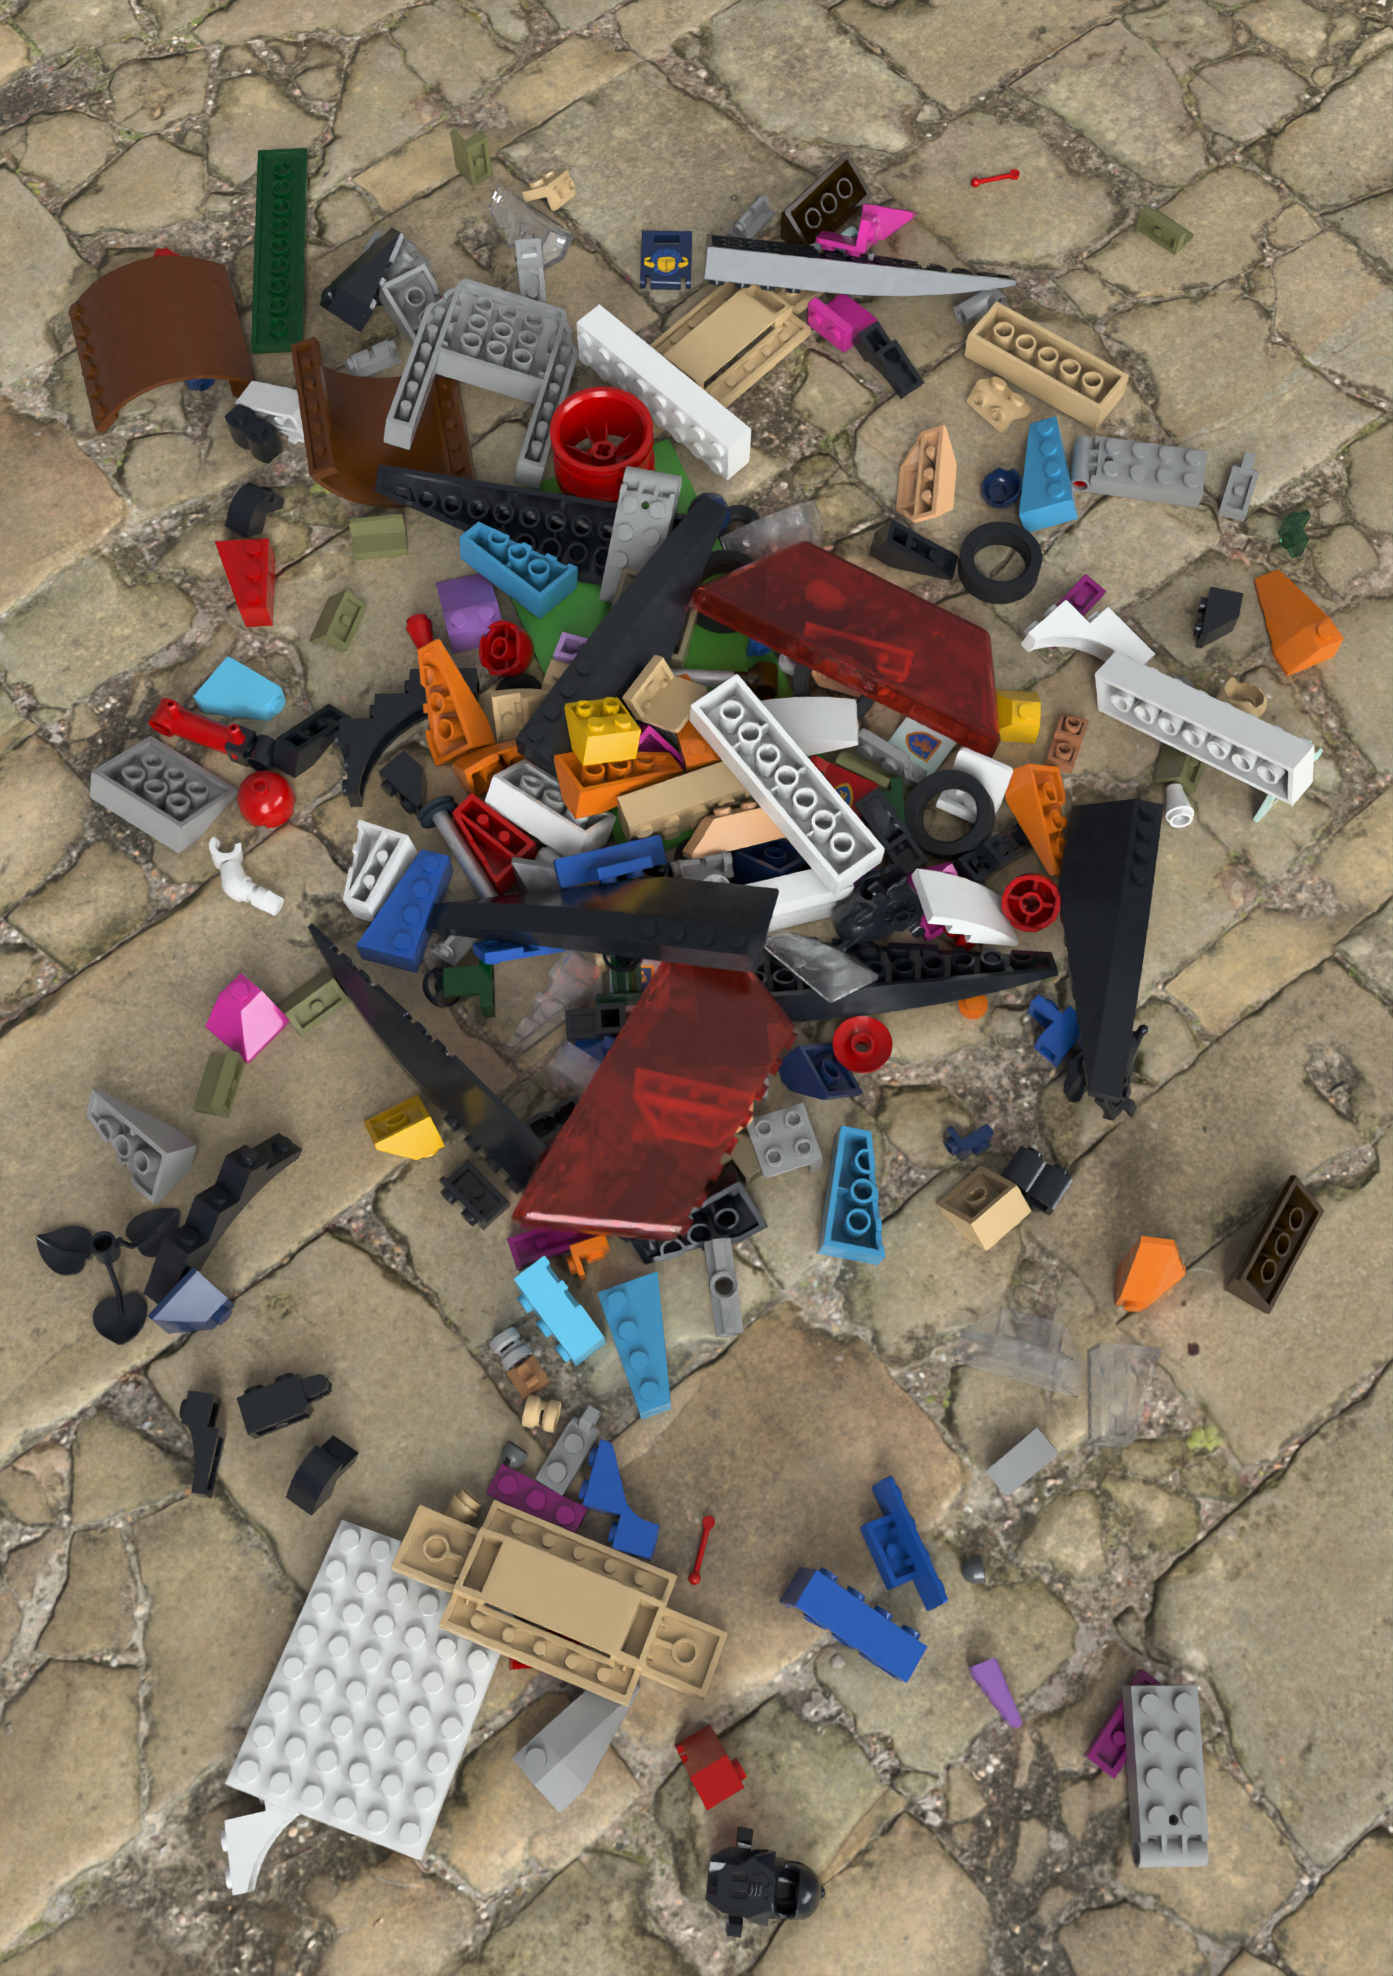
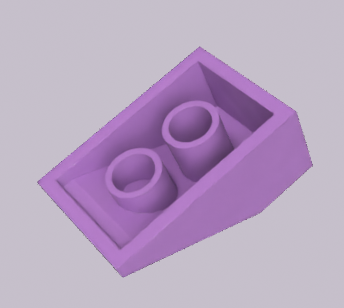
(468, 610)

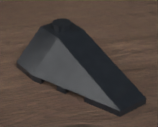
(353, 290)
(724, 1214)

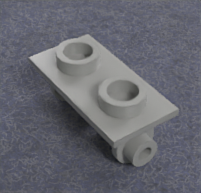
(752, 219)
(369, 363)
(701, 868)
(453, 948)

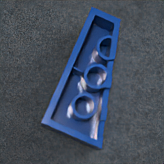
(398, 930)
(854, 1622)

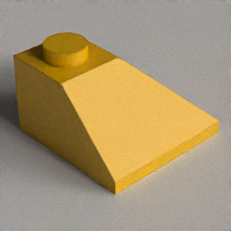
(1018, 715)
(405, 1130)

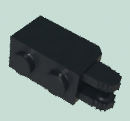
(281, 1403)

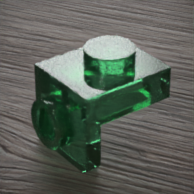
(1292, 534)

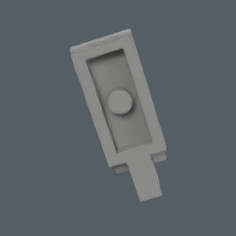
(1239, 489)
(889, 757)
(570, 1452)

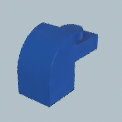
(1060, 1030)

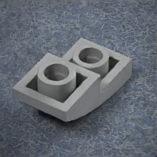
(1021, 1461)

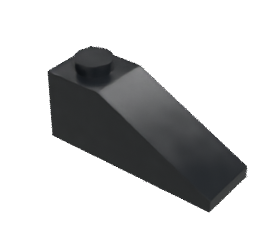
(911, 552)
(307, 741)

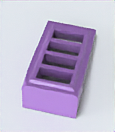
(993, 1684)

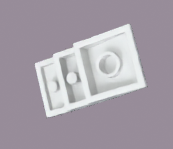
(817, 722)
(963, 908)

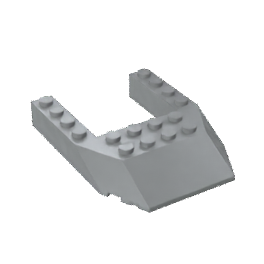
(494, 344)

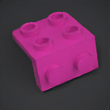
(854, 246)
(838, 320)

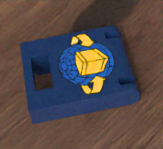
(666, 262)

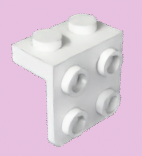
(989, 772)

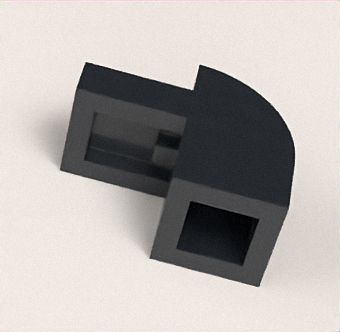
(250, 507)
(595, 1022)
(318, 1474)

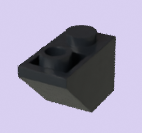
(1219, 615)
(406, 781)

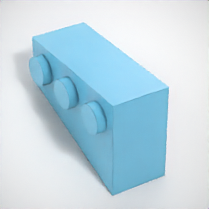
(558, 1312)

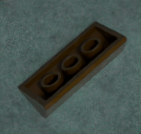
(825, 203)
(1276, 1246)

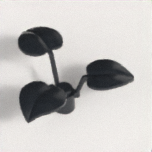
(69, 1247)

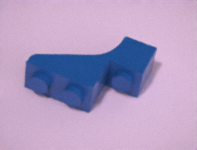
(606, 1495)

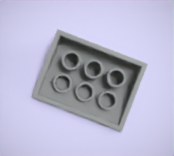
(161, 793)

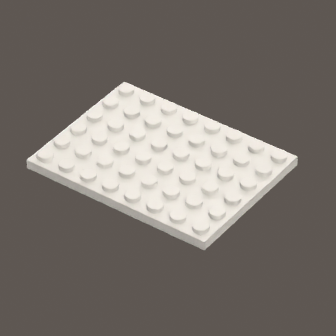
(367, 1701)

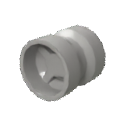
(510, 1348)

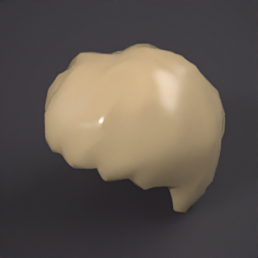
(1243, 696)

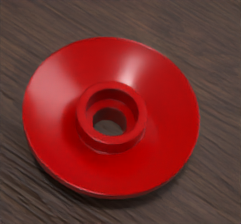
(862, 1031)

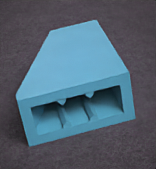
(239, 693)

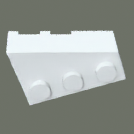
(376, 869)

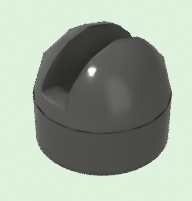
(514, 1453)
(973, 1570)

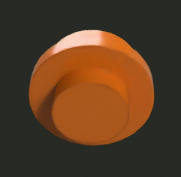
(973, 1007)

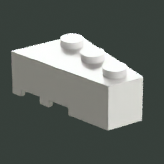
(276, 406)

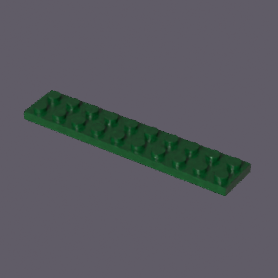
(280, 250)

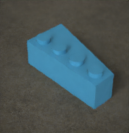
(1046, 485)
(517, 570)
(851, 1210)
(638, 1334)

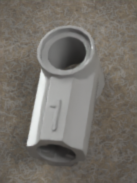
(977, 305)

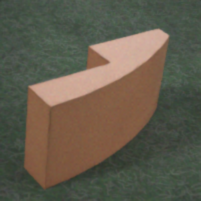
(1066, 742)

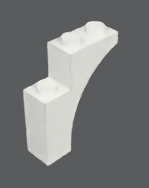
(1097, 635)
(248, 1842)

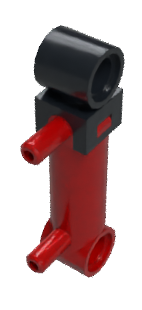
(234, 740)

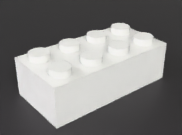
(536, 806)

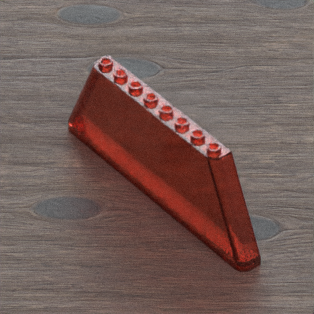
(865, 638)
(662, 1107)

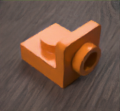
(590, 1250)

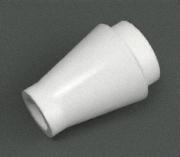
(1178, 808)

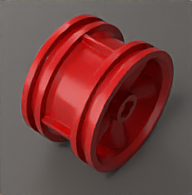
(595, 415)

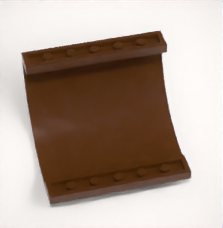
(157, 327)
(347, 422)

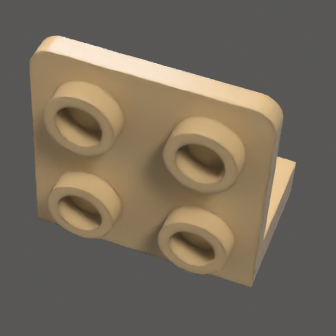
(661, 697)

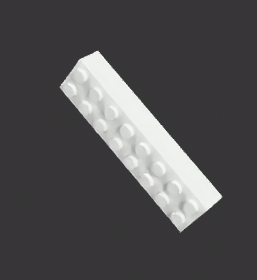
(668, 393)
(1205, 728)
(786, 784)

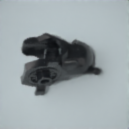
(877, 907)
(1076, 1084)
(760, 1886)

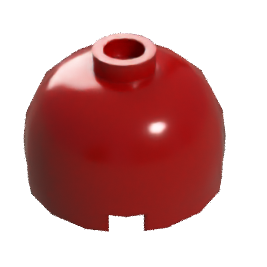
(506, 649)
(266, 799)
(1031, 902)

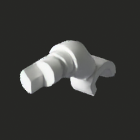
(237, 883)

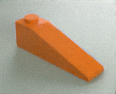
(1296, 625)

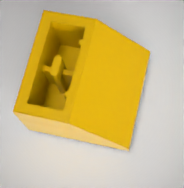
(602, 731)

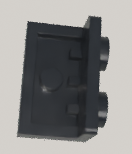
(474, 1194)

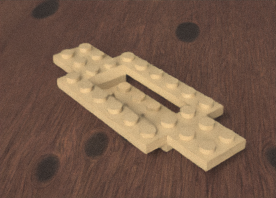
(725, 326)
(565, 1587)

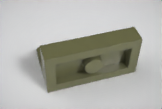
(472, 156)
(1163, 230)
(378, 536)
(339, 621)
(1178, 767)
(863, 768)
(313, 1002)
(219, 1084)

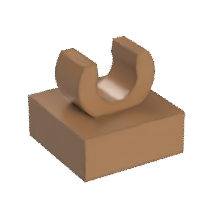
(528, 1377)

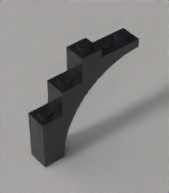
(366, 739)
(214, 1209)

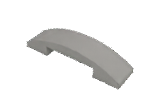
(531, 269)

